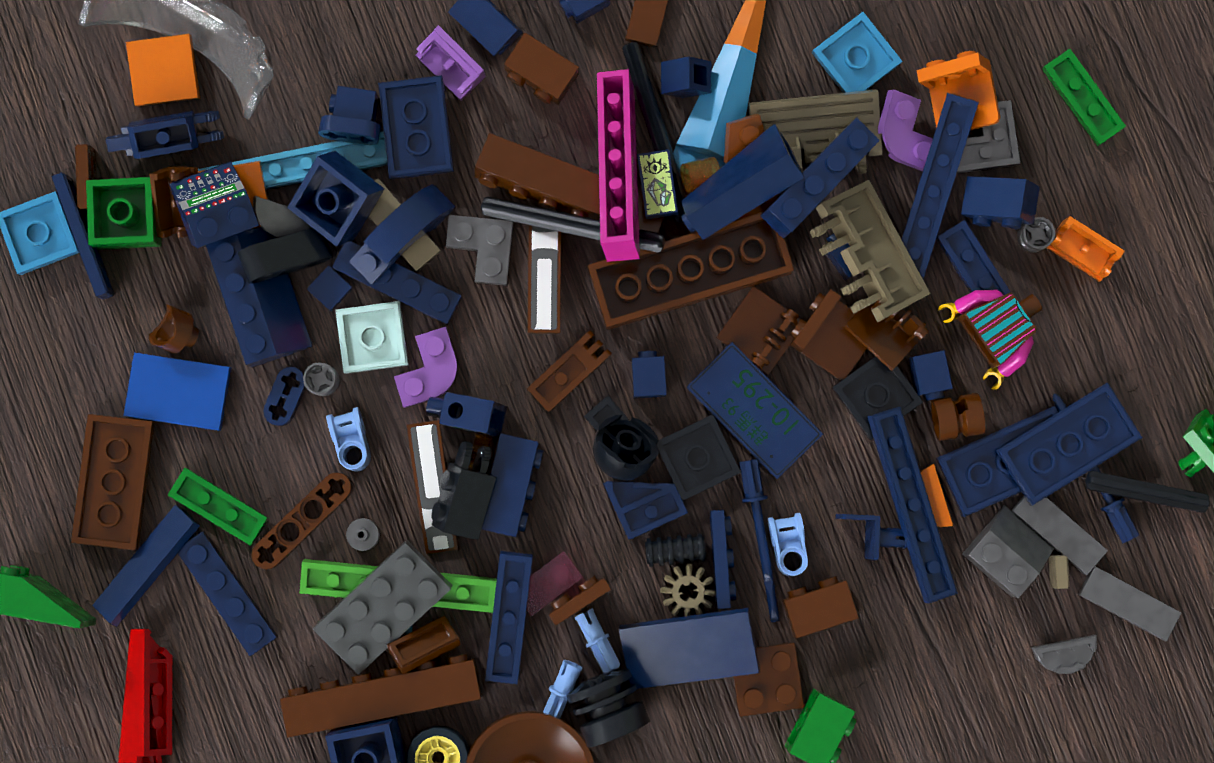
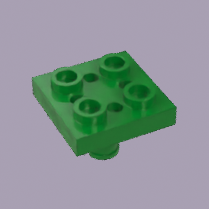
(1201, 438)

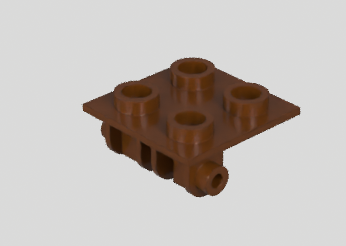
(760, 329)
(889, 338)

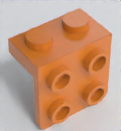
(965, 77)

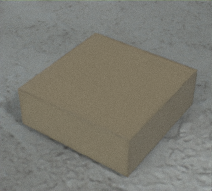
(1059, 571)

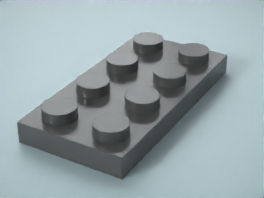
(382, 607)

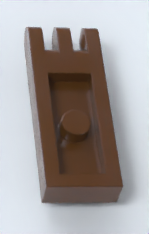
(568, 372)

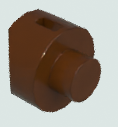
(175, 331)

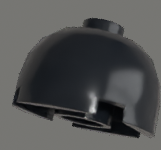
(625, 447)

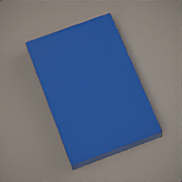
(177, 391)

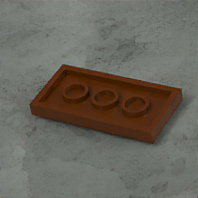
(112, 482)

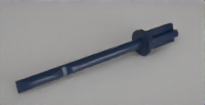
(754, 493)
(1115, 508)

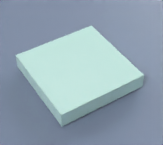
(371, 337)

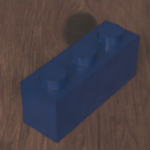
(513, 485)

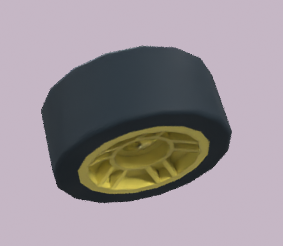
(439, 739)

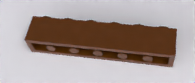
(546, 180)
(380, 697)

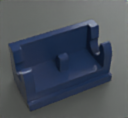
(486, 24)

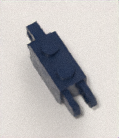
(164, 134)

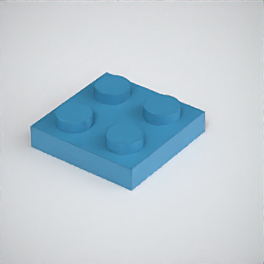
(856, 55)
(37, 233)

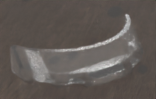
(214, 31)

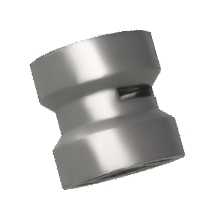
(1041, 234)
(317, 375)

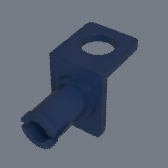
(876, 536)

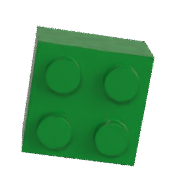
(121, 214)
(820, 729)

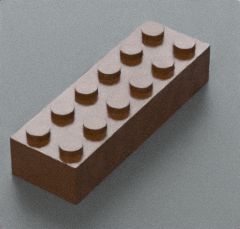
(690, 271)

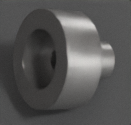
(371, 534)

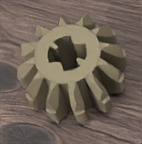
(686, 580)

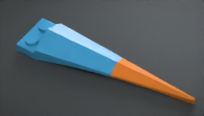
(730, 90)

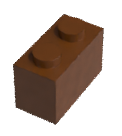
(540, 69)
(819, 607)

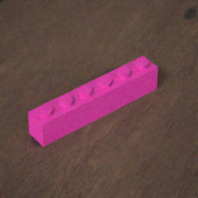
(617, 166)

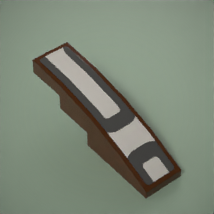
(544, 281)
(428, 467)

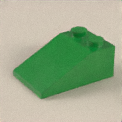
(37, 600)

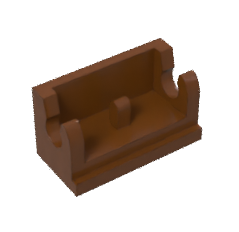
(166, 213)

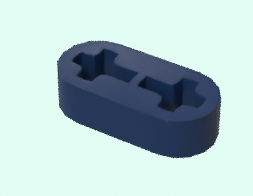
(349, 130)
(278, 393)

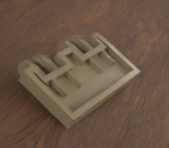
(817, 120)
(873, 249)

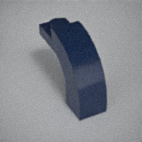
(400, 230)

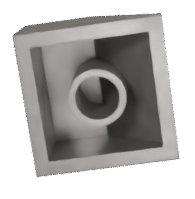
(1009, 552)

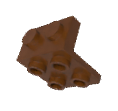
(825, 337)

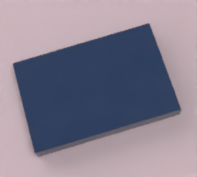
(416, 127)

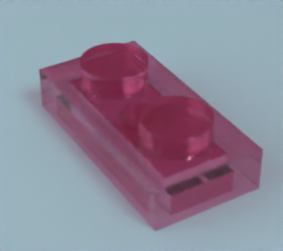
(551, 582)

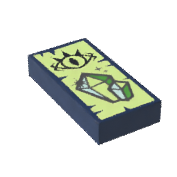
(657, 184)

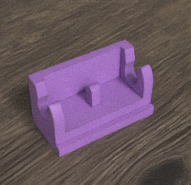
(448, 59)

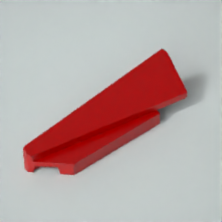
(147, 701)

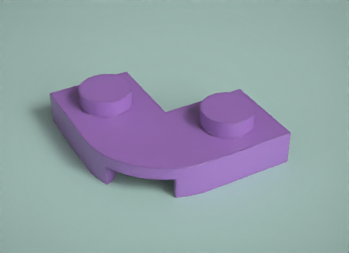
(897, 130)
(438, 369)

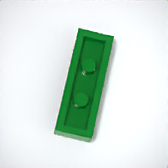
(1083, 97)
(218, 506)

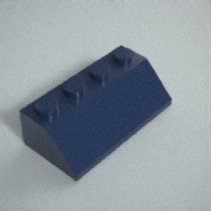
(261, 313)

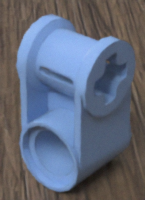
(349, 437)
(788, 542)

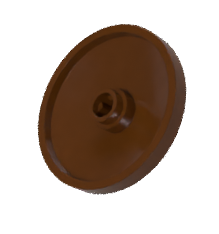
(529, 739)

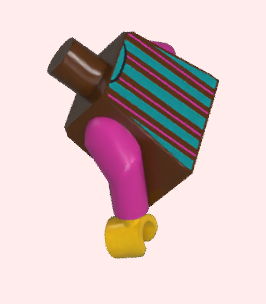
(998, 328)

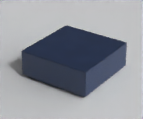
(329, 288)

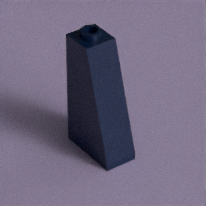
(742, 184)

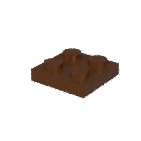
(567, 606)
(775, 686)

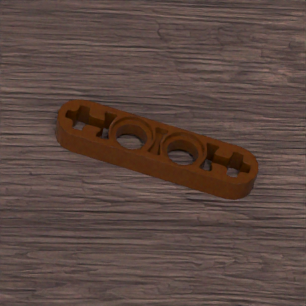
(299, 517)

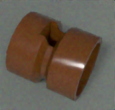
(958, 416)

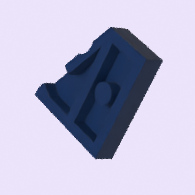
(644, 505)

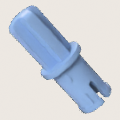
(598, 641)
(562, 686)

